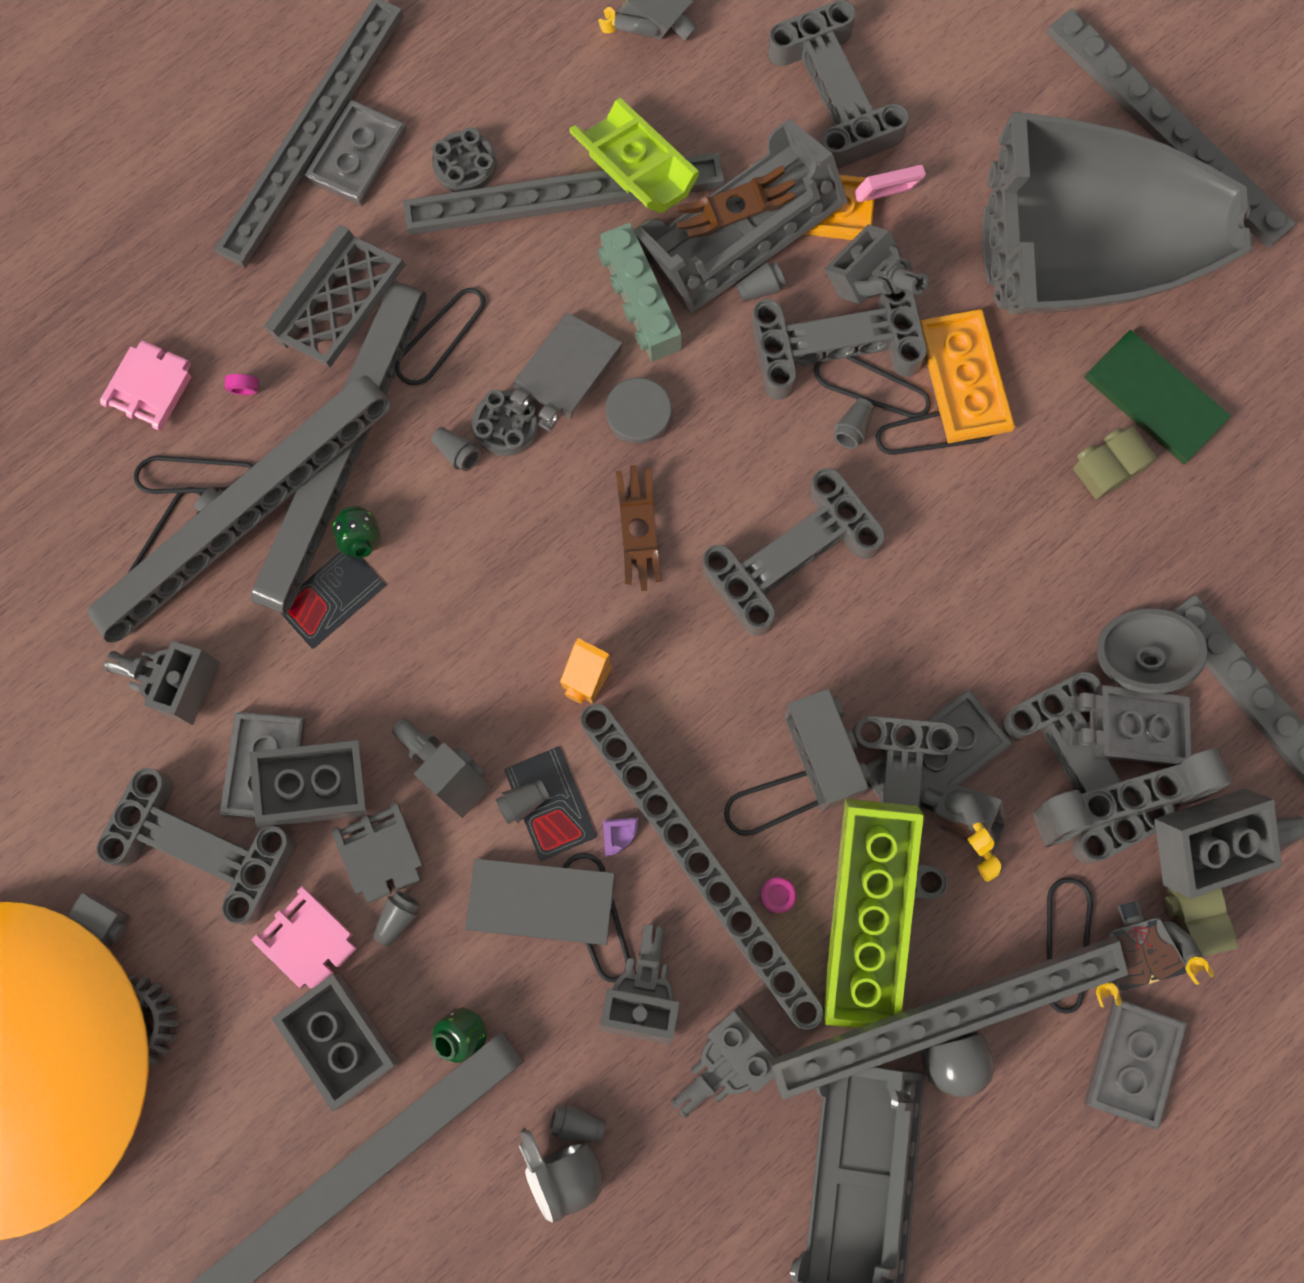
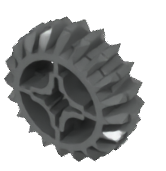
(152, 1001)

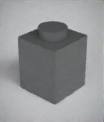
(100, 918)

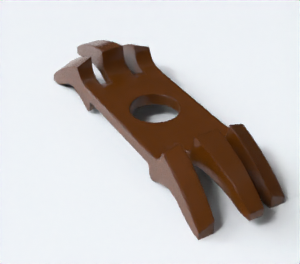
(755, 198)
(633, 509)

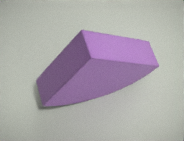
(619, 834)

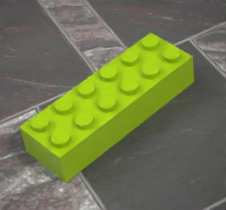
(872, 912)

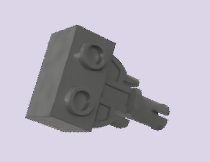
(873, 266)
(173, 680)
(445, 772)
(641, 1002)
(735, 1059)

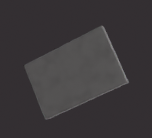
(355, 152)
(250, 734)
(1135, 1064)

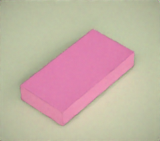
(889, 183)

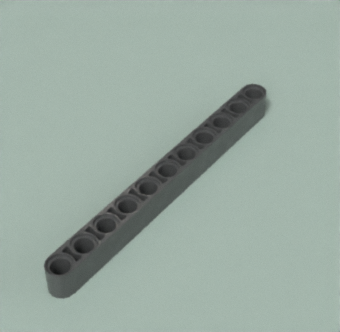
(318, 497)
(238, 509)
(715, 874)
(366, 1165)

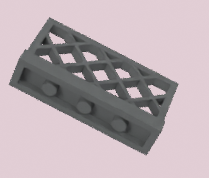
(316, 287)

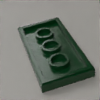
(1157, 396)

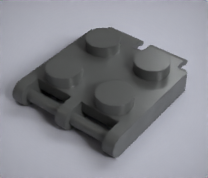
(379, 854)

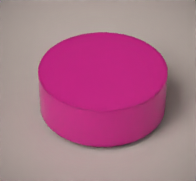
(241, 384)
(778, 895)

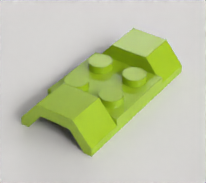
(638, 158)

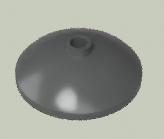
(1152, 651)

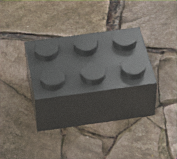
(826, 749)
(307, 784)
(1218, 843)
(336, 1041)

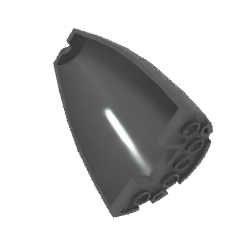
(1101, 217)

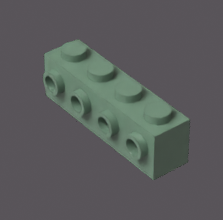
(640, 291)

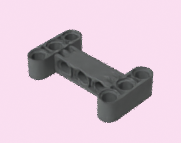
(837, 82)
(836, 339)
(793, 550)
(1080, 764)
(904, 770)
(1189, 782)
(194, 846)

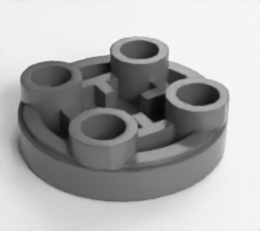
(463, 160)
(638, 410)
(502, 429)

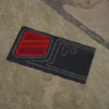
(332, 597)
(562, 818)

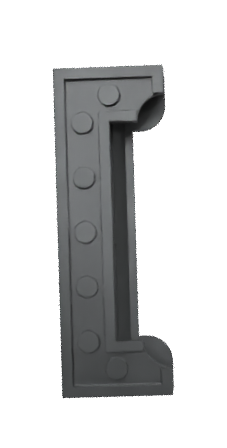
(710, 264)
(864, 1179)

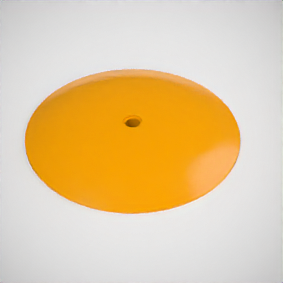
(67, 1066)

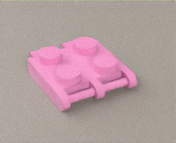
(148, 383)
(306, 941)

